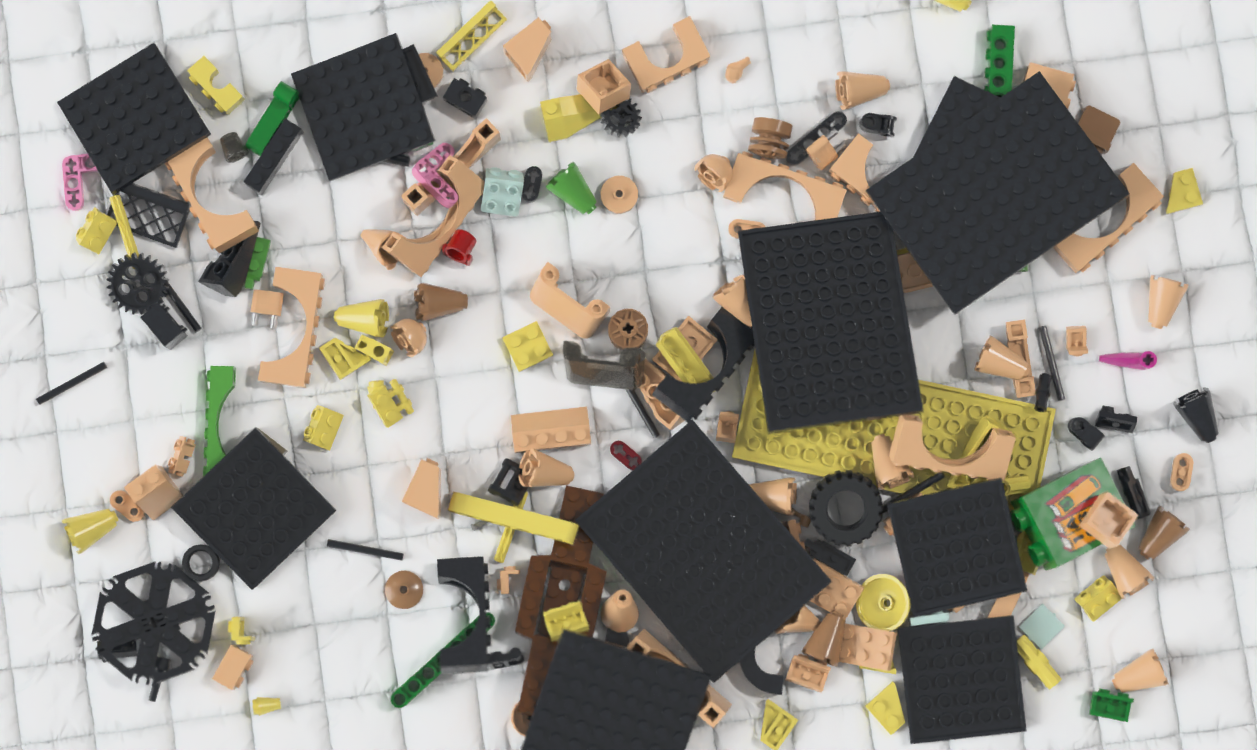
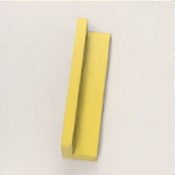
(470, 27)
(682, 357)

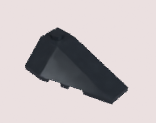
(231, 268)

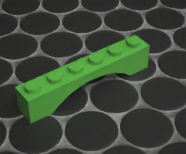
(222, 382)

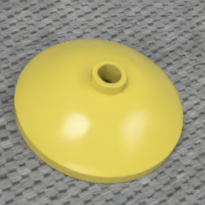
(873, 600)

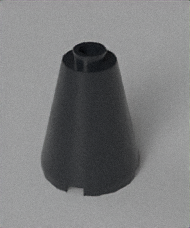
(1199, 413)

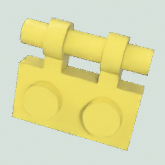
(386, 407)

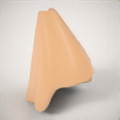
(375, 240)
(801, 621)

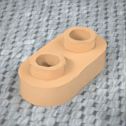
(744, 225)
(1183, 473)
(126, 506)

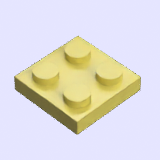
(527, 346)

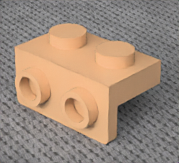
(808, 673)

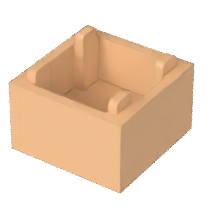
(603, 86)
(1108, 520)

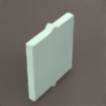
(1041, 626)

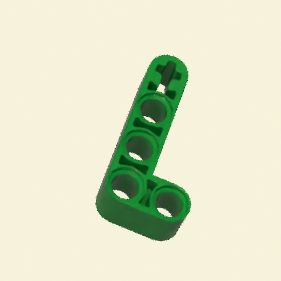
(280, 108)

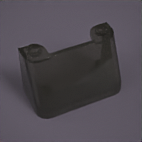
(624, 374)

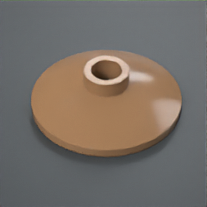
(414, 589)

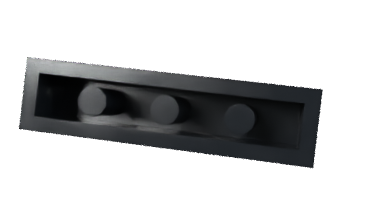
(273, 156)

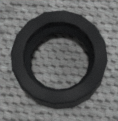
(186, 563)

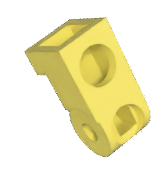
(374, 349)

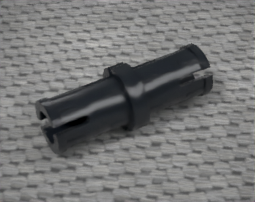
(1043, 392)

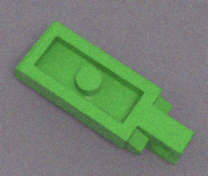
(257, 262)

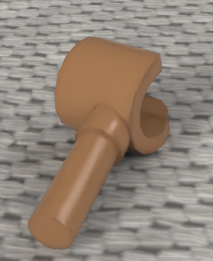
(804, 520)

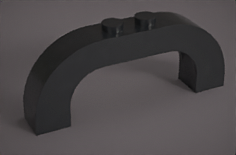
(757, 677)

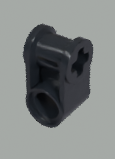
(879, 124)
(1087, 435)

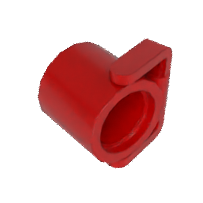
(460, 247)

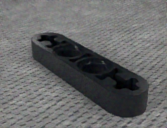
(813, 135)

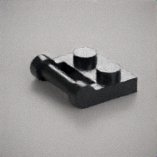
(514, 491)
(508, 659)

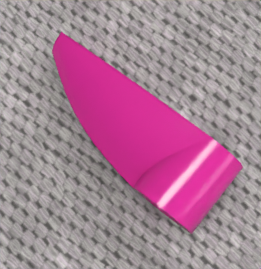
(1130, 360)

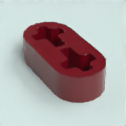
(628, 451)

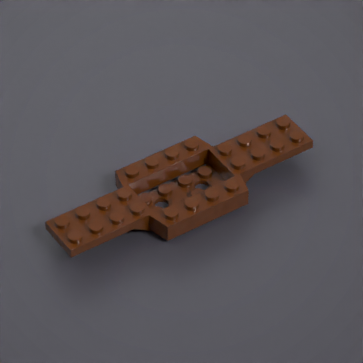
(567, 563)

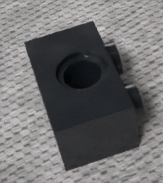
(473, 106)

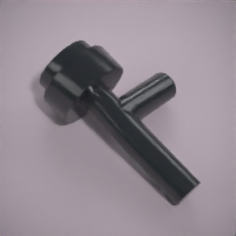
(162, 664)

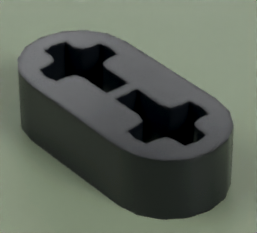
(536, 185)

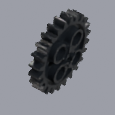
(143, 267)

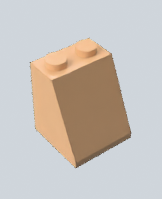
(528, 47)
(425, 489)
(154, 491)

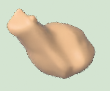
(735, 70)

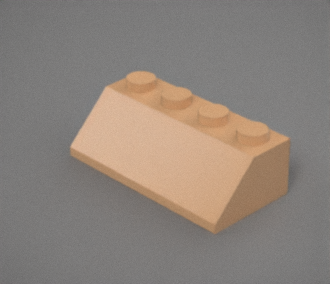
(551, 429)

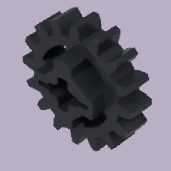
(616, 123)

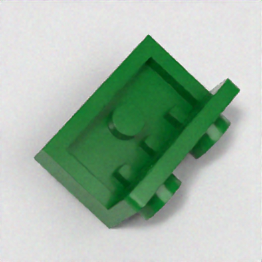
(1110, 706)

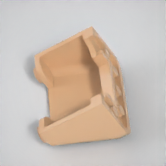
(564, 308)

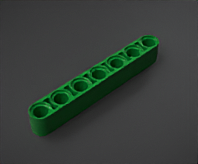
(434, 664)

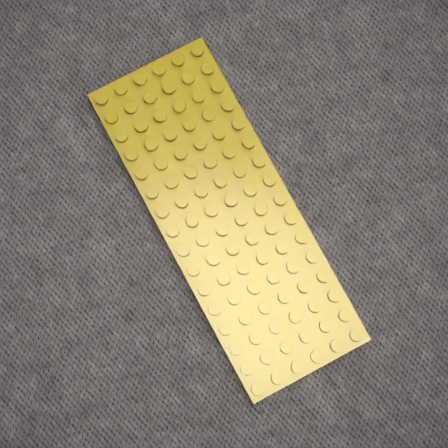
(947, 426)

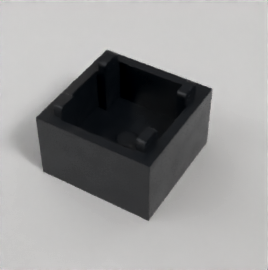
(164, 326)

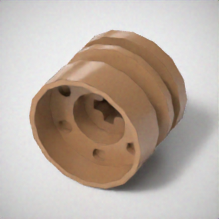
(769, 141)
(620, 338)

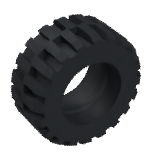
(846, 533)

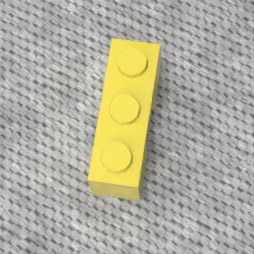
(203, 73)

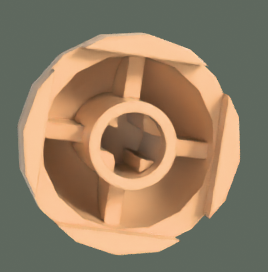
(714, 171)
(410, 335)

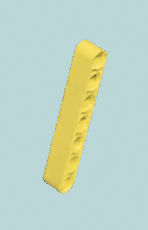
(513, 517)

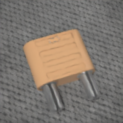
(822, 151)
(267, 304)

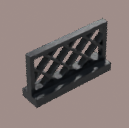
(158, 199)

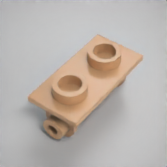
(182, 449)

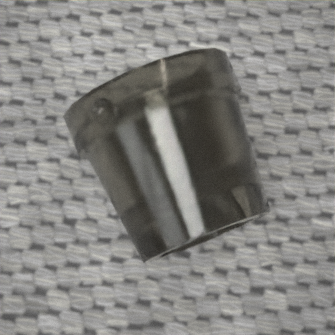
(233, 147)

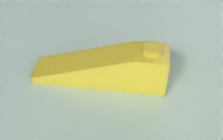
(567, 116)
(976, 441)

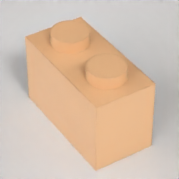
(233, 667)

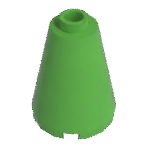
(573, 189)

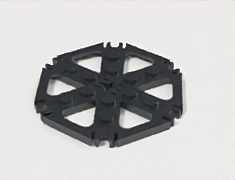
(167, 634)

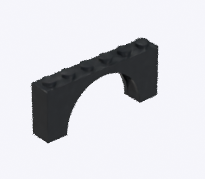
(688, 398)
(472, 653)

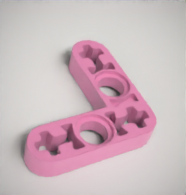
(81, 168)
(430, 174)

